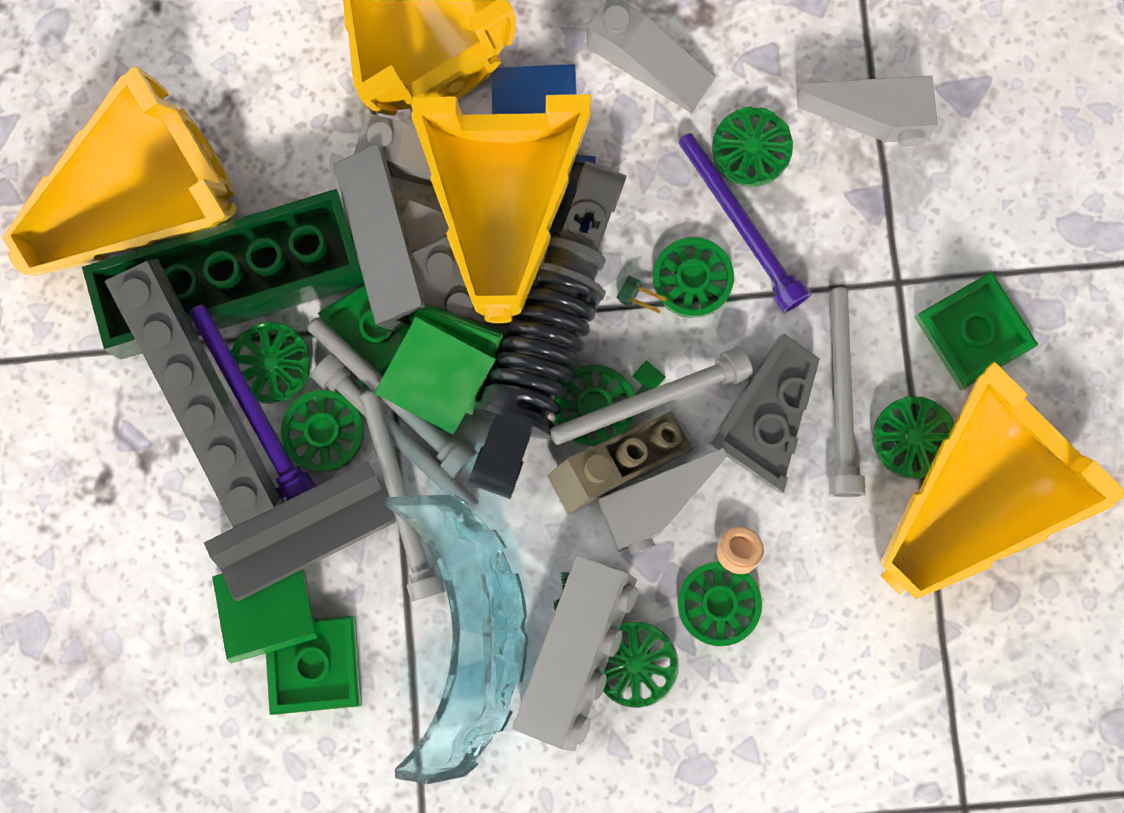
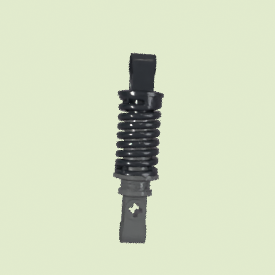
(546, 336)

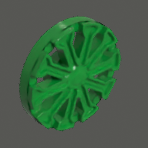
(752, 146)
(693, 277)
(272, 361)
(594, 399)
(322, 431)
(911, 437)
(719, 605)
(639, 665)

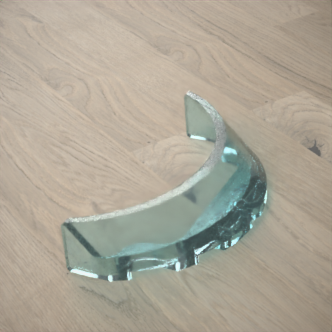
(486, 636)

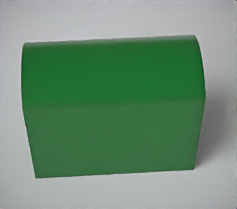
(649, 375)

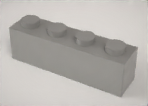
(576, 654)

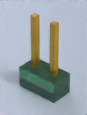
(631, 289)

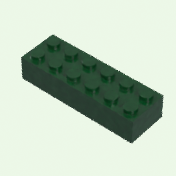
(240, 267)

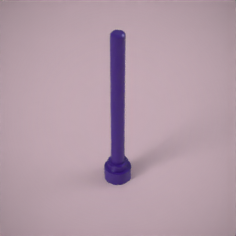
(788, 290)
(290, 479)

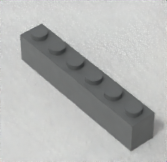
(194, 391)

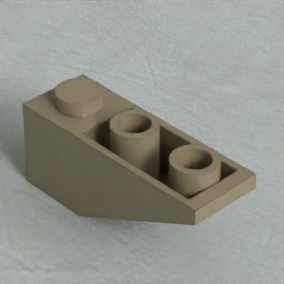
(618, 462)

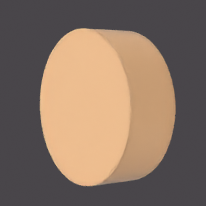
(740, 550)

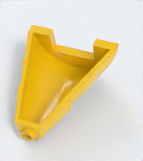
(424, 48)
(122, 184)
(500, 189)
(992, 491)

